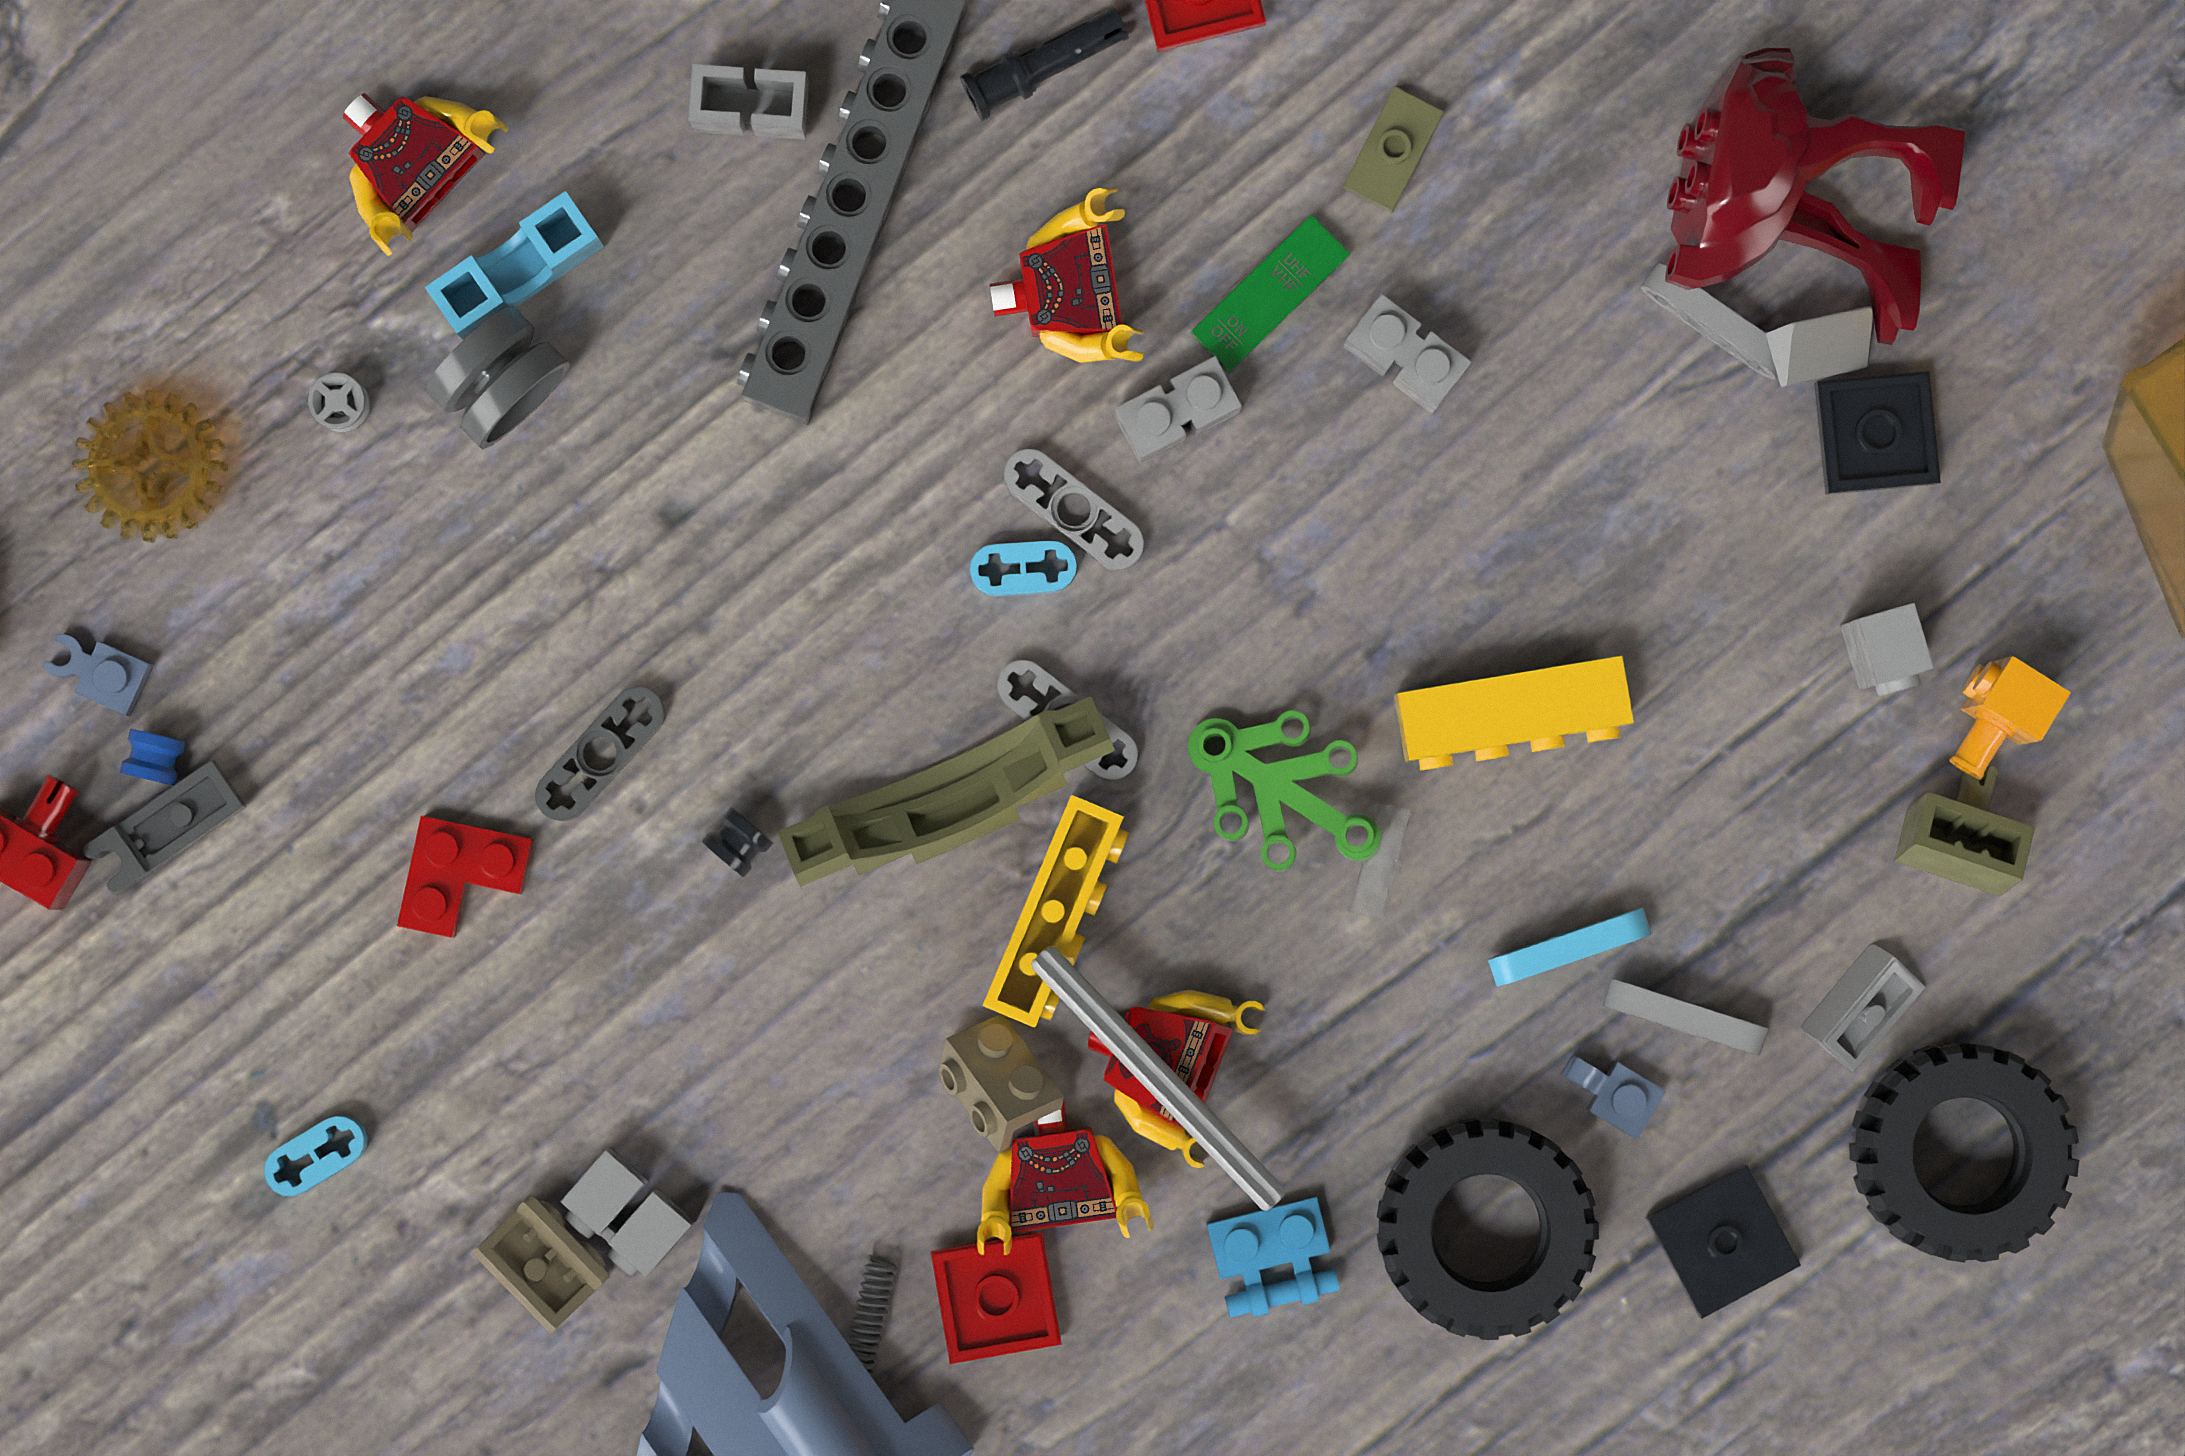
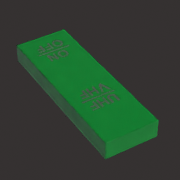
(1270, 293)

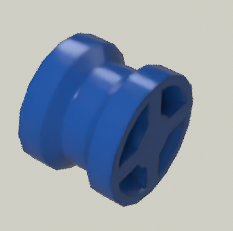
(152, 757)

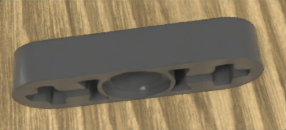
(581, 793)

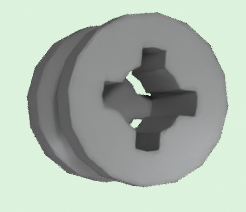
(331, 394)

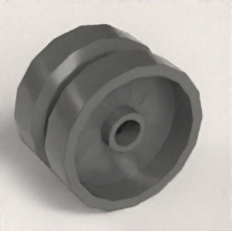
(497, 377)

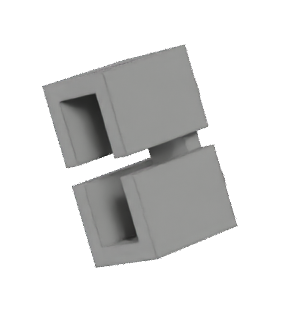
(725, 104)
(1390, 336)
(1156, 420)
(1887, 649)
(603, 1196)

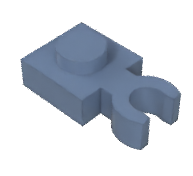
(106, 675)

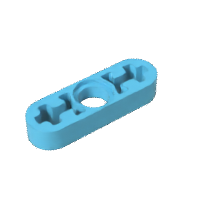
(1569, 946)

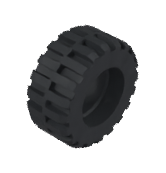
(2038, 1166)
(1563, 1243)

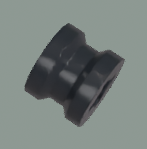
(737, 842)

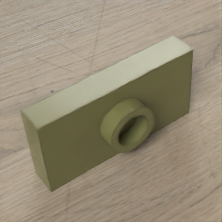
(1392, 149)

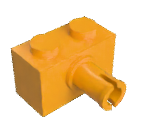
(2007, 703)

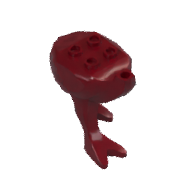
(1747, 176)

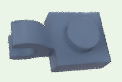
(1619, 1096)

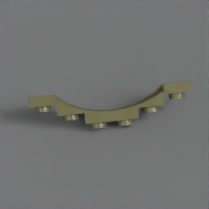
(950, 800)

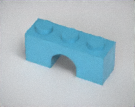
(536, 256)

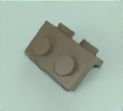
(997, 1080)
(542, 1262)

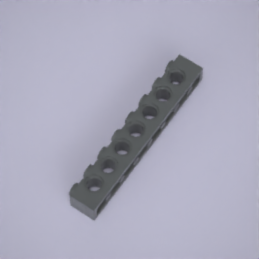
(797, 390)

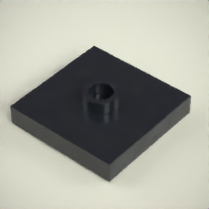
(1877, 432)
(1723, 1241)

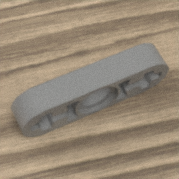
(1713, 321)
(1032, 494)
(1041, 684)
(1685, 1017)

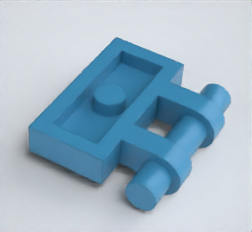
(1270, 1239)

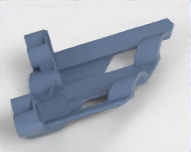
(825, 1394)

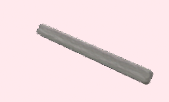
(1158, 1078)

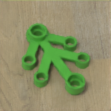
(1276, 783)

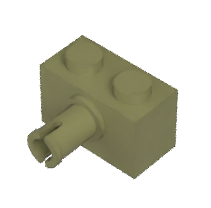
(1964, 839)

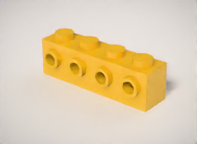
(1513, 710)
(1059, 897)

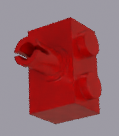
(32, 856)

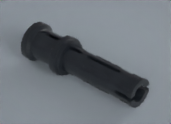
(1021, 72)

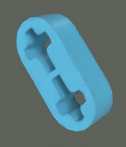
(1023, 554)
(322, 1167)

